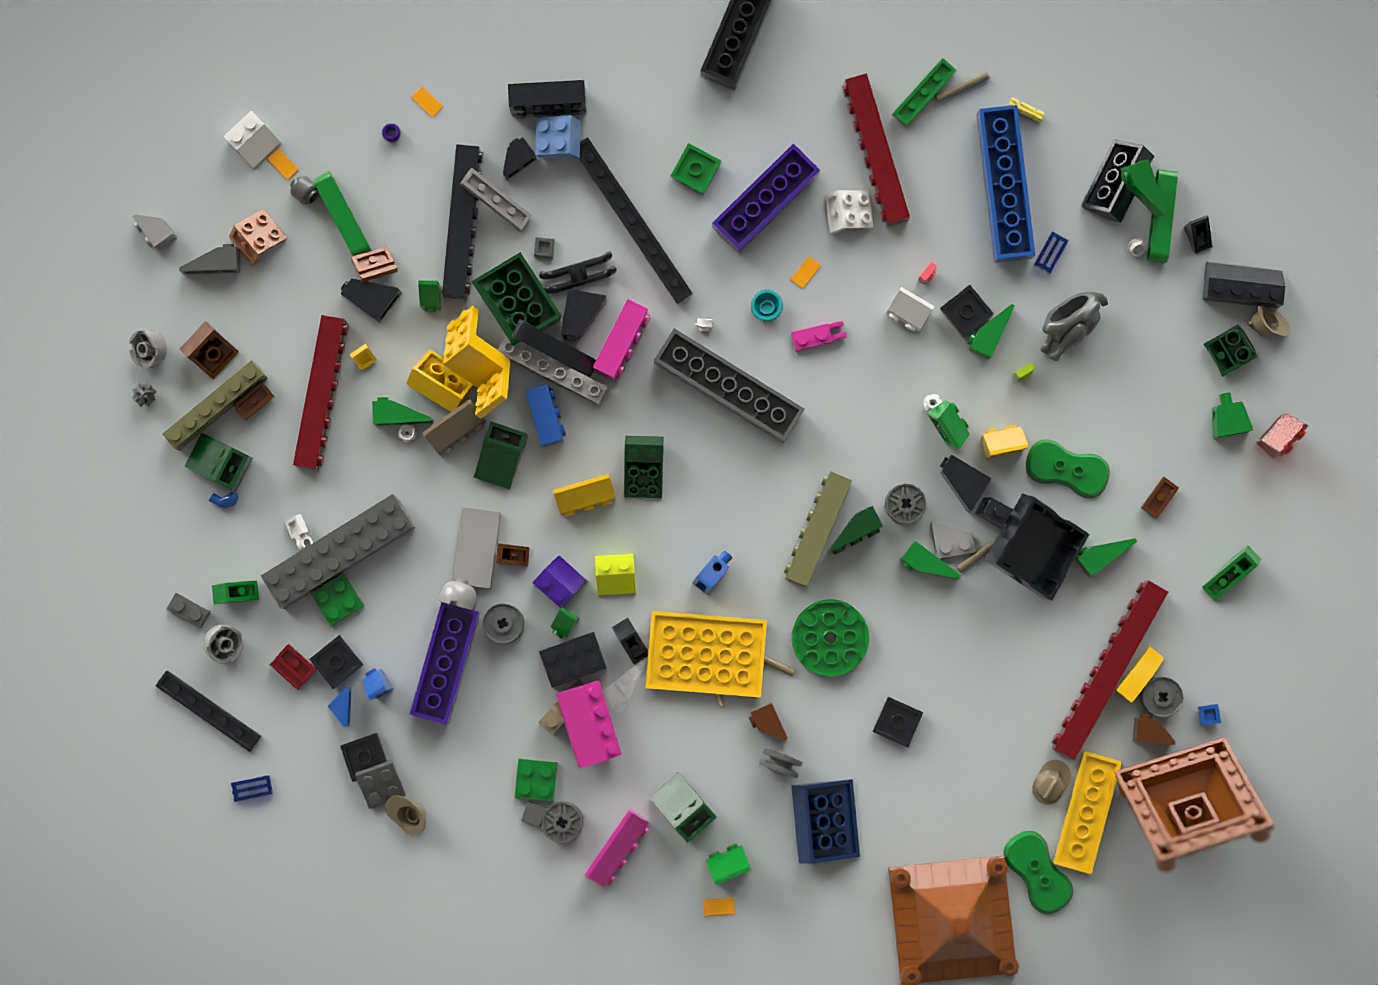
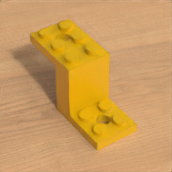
(477, 362)

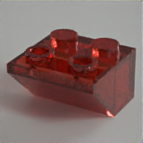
(1282, 435)

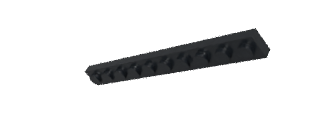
(633, 222)

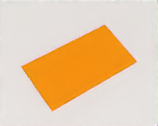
(427, 101)
(282, 163)
(805, 272)
(719, 906)

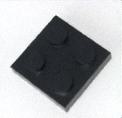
(966, 311)
(336, 662)
(897, 722)
(363, 754)

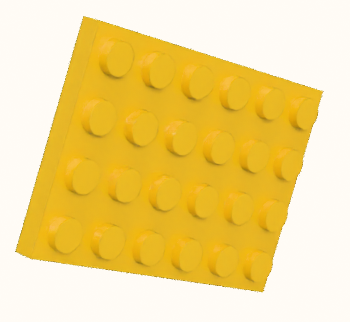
(706, 654)

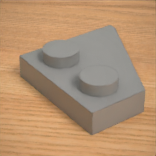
(951, 541)

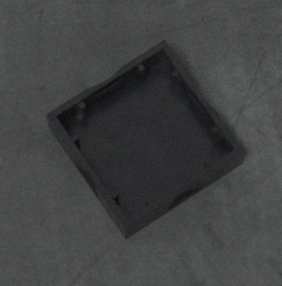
(1036, 547)

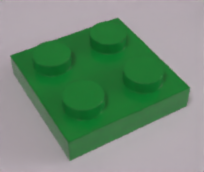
(695, 169)
(337, 599)
(535, 779)

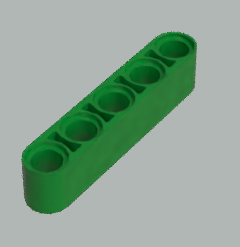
(341, 214)
(1161, 226)

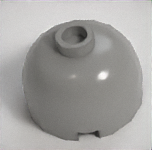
(147, 348)
(458, 594)
(223, 643)

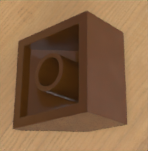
(209, 350)

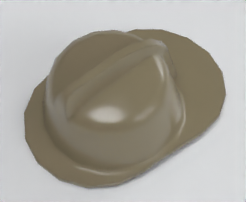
(1269, 322)
(1051, 782)
(406, 814)

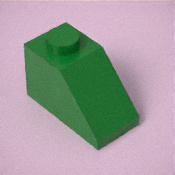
(430, 295)
(235, 592)
(564, 623)

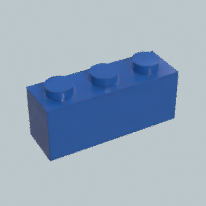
(545, 415)

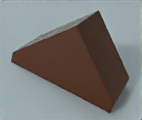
(512, 555)

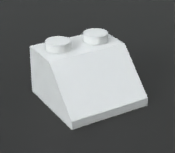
(252, 139)
(909, 310)

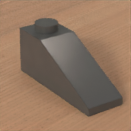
(219, 260)

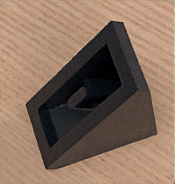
(1199, 234)

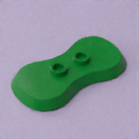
(1082, 473)
(1046, 885)

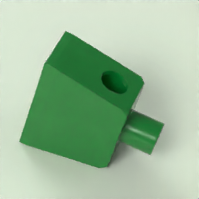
(1230, 418)

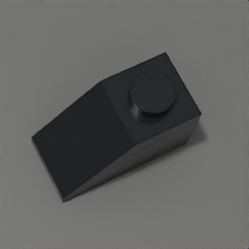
(518, 157)
(630, 641)

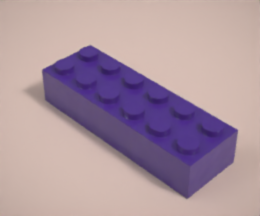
(765, 198)
(445, 663)

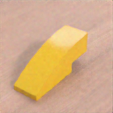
(1139, 674)

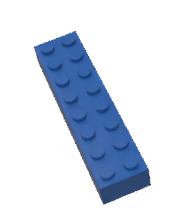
(1005, 183)

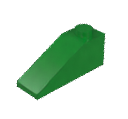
(1142, 183)
(988, 336)
(392, 413)
(1098, 556)
(923, 561)
(1232, 573)

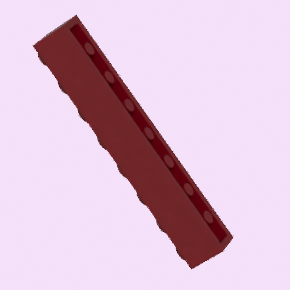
(876, 150)
(320, 392)

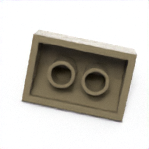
(454, 428)

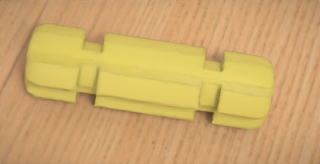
(1027, 110)

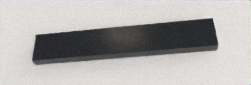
(208, 710)

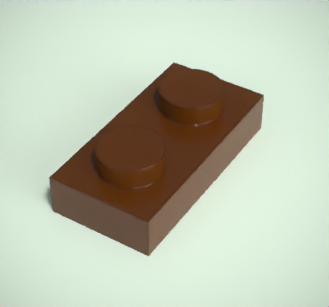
(253, 401)
(1159, 497)

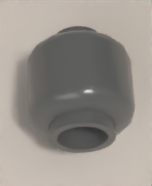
(304, 190)

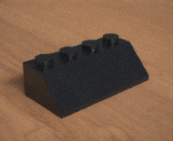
(1108, 192)
(1243, 285)

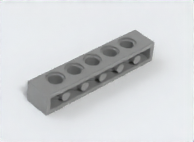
(554, 371)

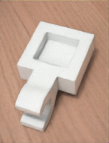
(297, 529)

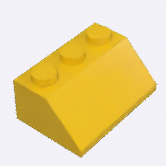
(439, 382)
(584, 495)

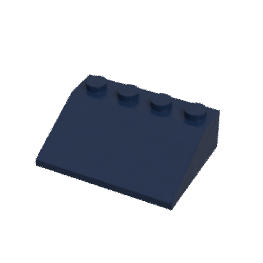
(825, 821)

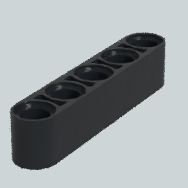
(554, 348)

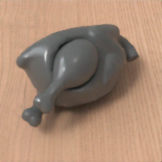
(1072, 321)

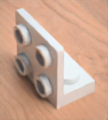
(848, 210)

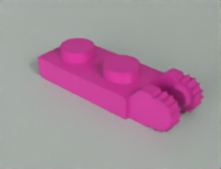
(816, 336)

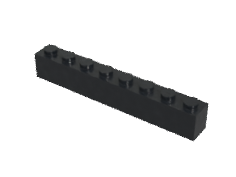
(460, 227)

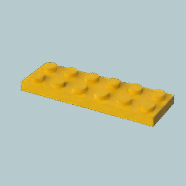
(1087, 812)

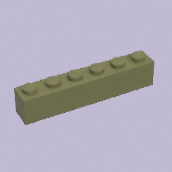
(214, 406)
(818, 529)

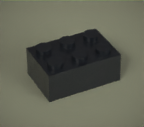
(573, 659)

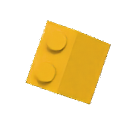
(1003, 442)

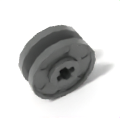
(916, 503)
(499, 613)
(1173, 696)
(780, 763)
(557, 832)

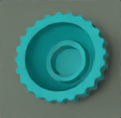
(766, 305)

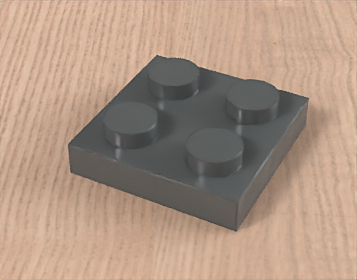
(380, 784)

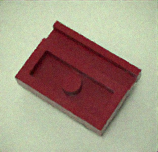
(293, 666)

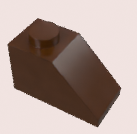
(768, 721)
(1150, 731)

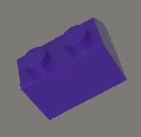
(559, 581)

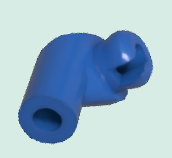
(226, 501)

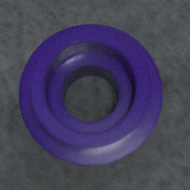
(389, 127)

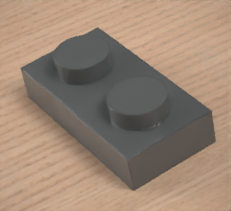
(188, 610)

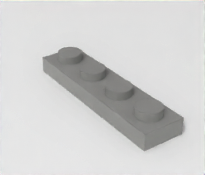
(495, 199)

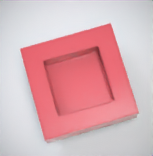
(928, 274)

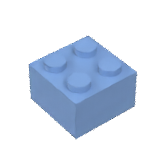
(558, 137)

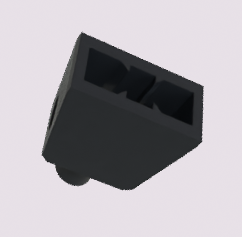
(994, 512)

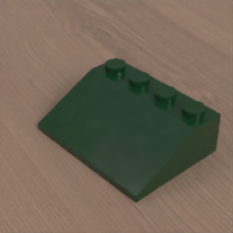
(516, 294)

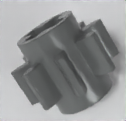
(144, 394)

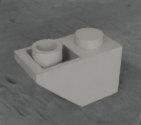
(155, 229)

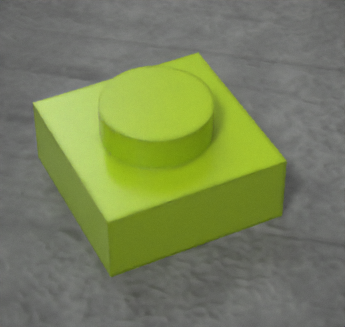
(1024, 372)

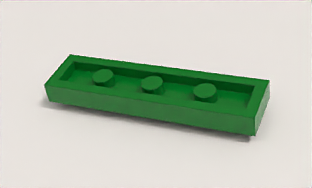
(924, 92)

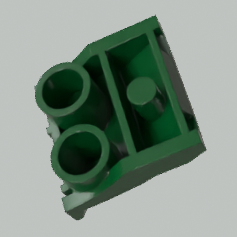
(1231, 349)

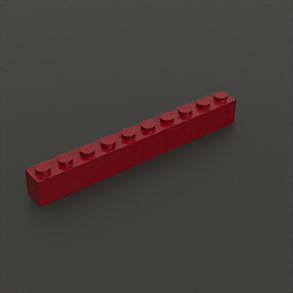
(1109, 670)

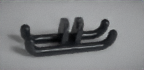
(578, 273)

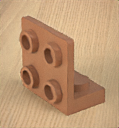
(256, 235)

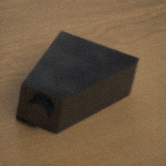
(370, 297)
(580, 312)
(964, 481)

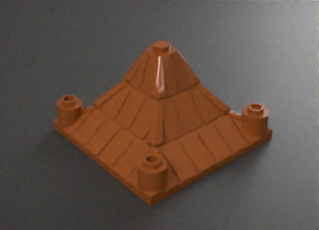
(1193, 801)
(952, 920)

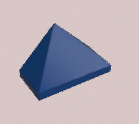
(342, 706)

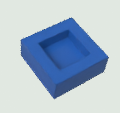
(1209, 714)

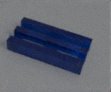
(1043, 266)
(235, 791)

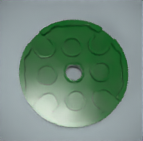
(810, 633)

